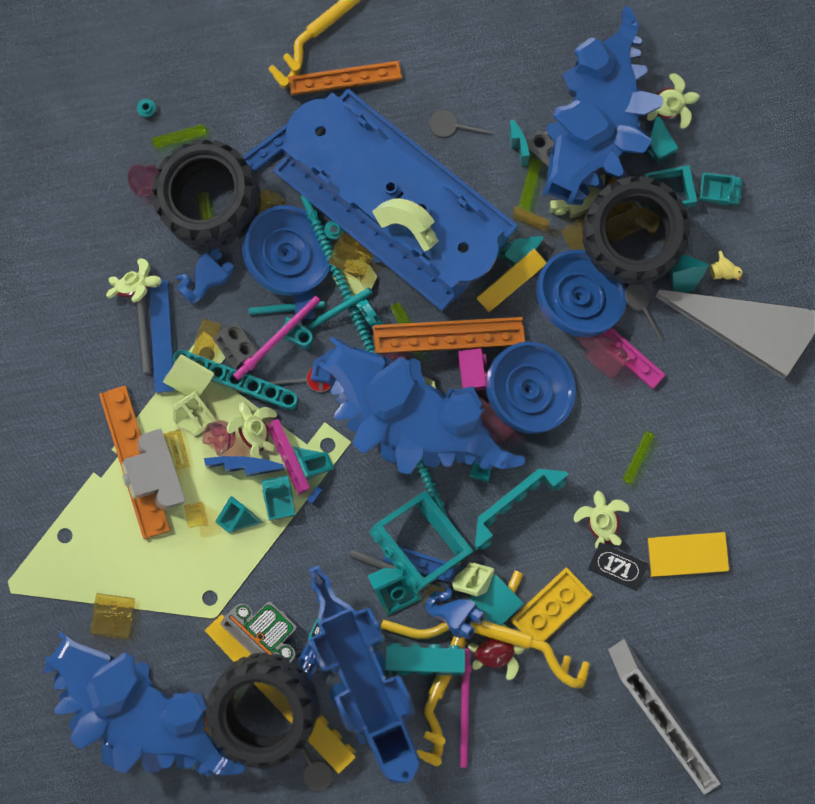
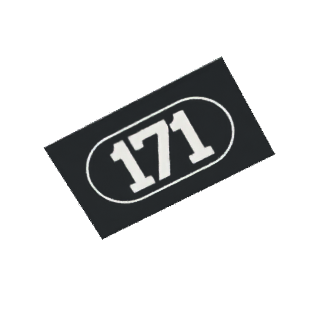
(618, 566)

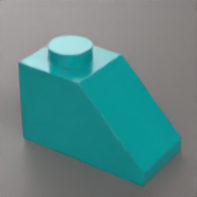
(661, 143)
(519, 248)

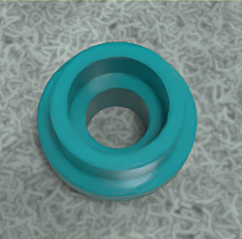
(146, 113)
(331, 235)

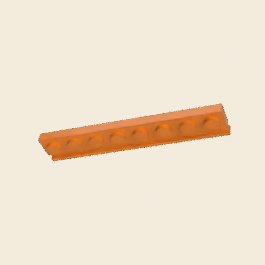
(448, 335)
(125, 436)

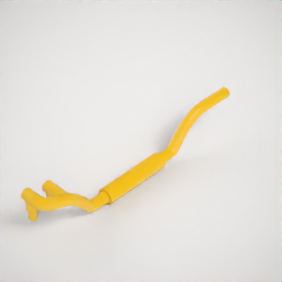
(313, 30)
(506, 635)
(437, 691)

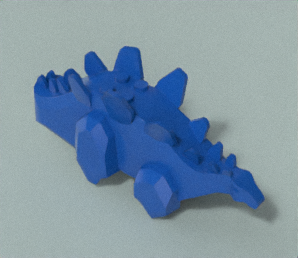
(602, 117)
(406, 415)
(364, 698)
(134, 719)

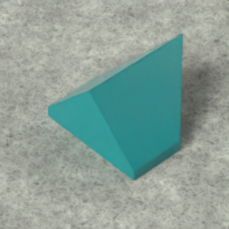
(687, 274)
(313, 462)
(236, 516)

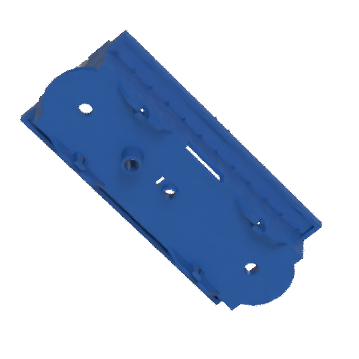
(357, 165)

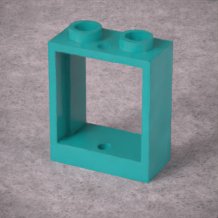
(687, 181)

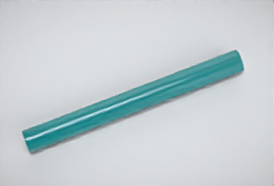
(278, 308)
(338, 309)

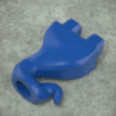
(207, 275)
(456, 614)

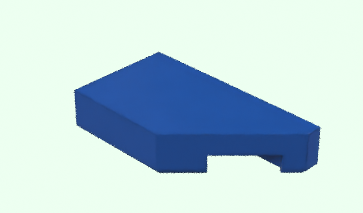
(315, 371)

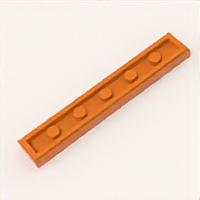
(344, 78)

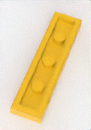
(511, 280)

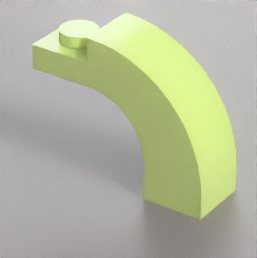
(560, 207)
(409, 215)

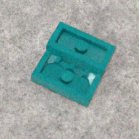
(518, 140)
(497, 602)

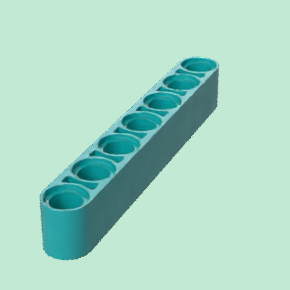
(246, 380)

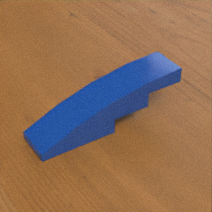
(251, 465)

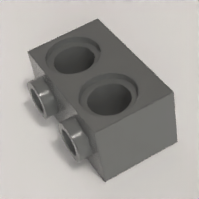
(541, 153)
(233, 347)

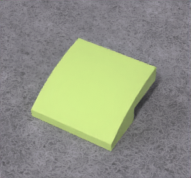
(188, 376)

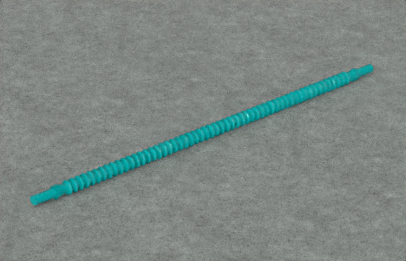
(357, 318)

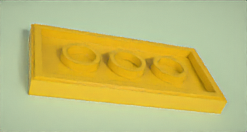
(688, 554)
(552, 606)

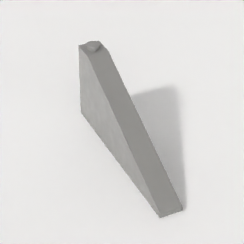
(762, 331)
(661, 715)

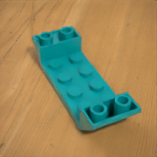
(552, 478)

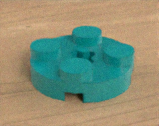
(369, 313)

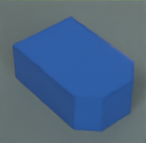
(314, 495)

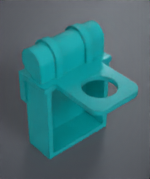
(720, 189)
(278, 498)

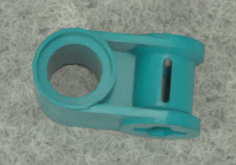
(296, 333)

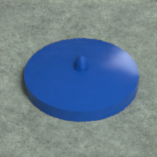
(284, 251)
(578, 295)
(531, 387)

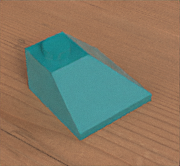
(392, 590)

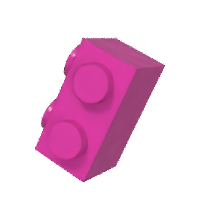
(472, 368)

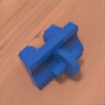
(308, 661)

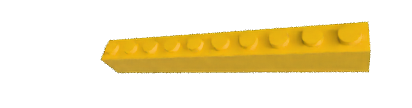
(324, 740)

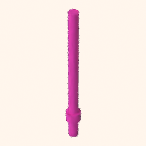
(250, 363)
(465, 711)

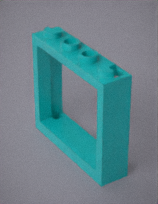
(441, 525)

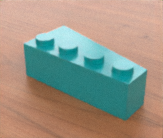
(424, 660)

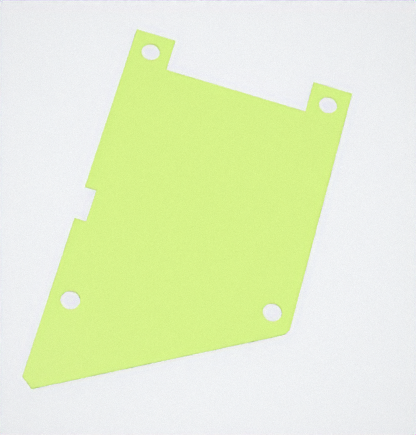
(178, 566)

